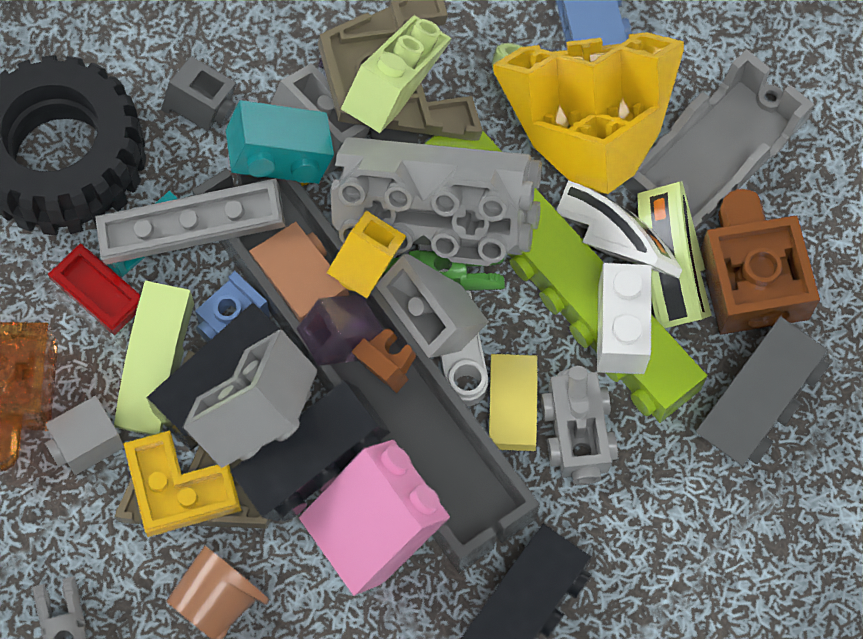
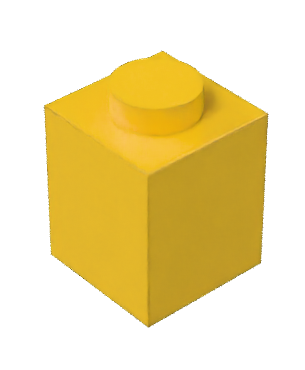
(366, 254)

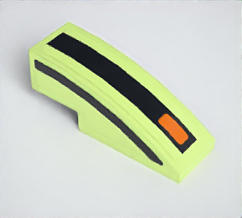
(673, 298)

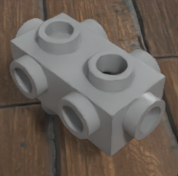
(577, 412)

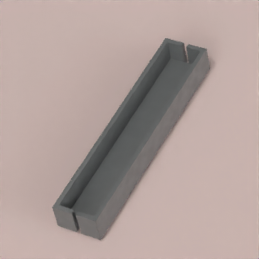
(424, 416)

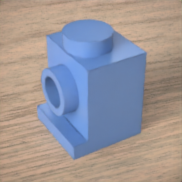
(233, 293)

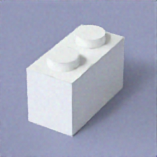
(624, 318)

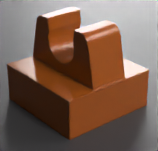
(385, 366)

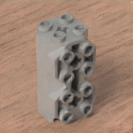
(456, 199)

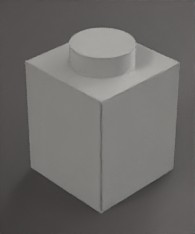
(83, 436)

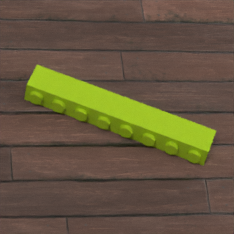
(568, 283)

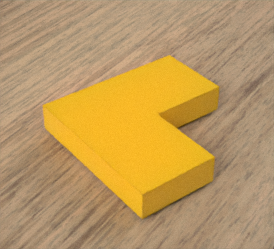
(172, 498)

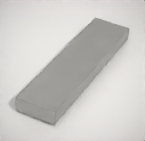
(190, 221)

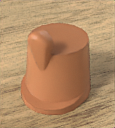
(213, 594)

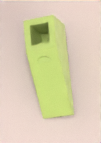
(394, 73)

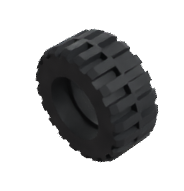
(95, 182)

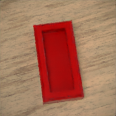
(96, 288)

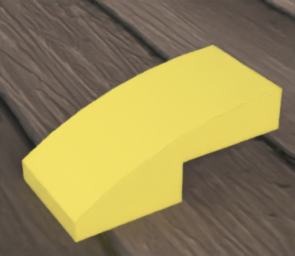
(513, 401)

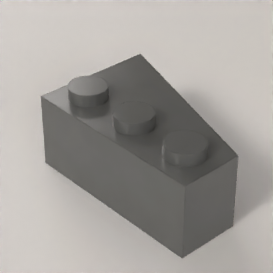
(764, 393)

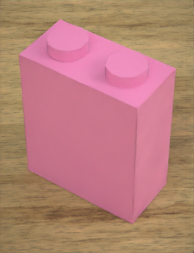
(374, 516)

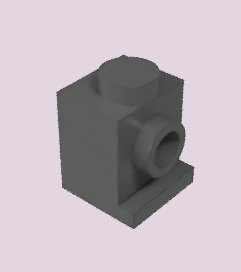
(200, 94)

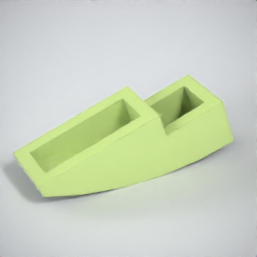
(152, 353)

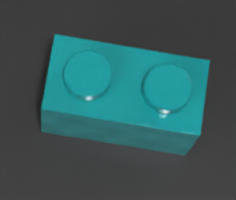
(279, 142)

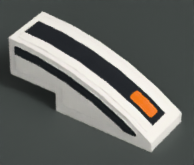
(615, 229)

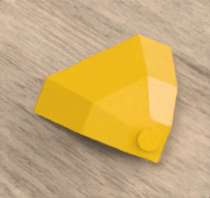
(593, 104)

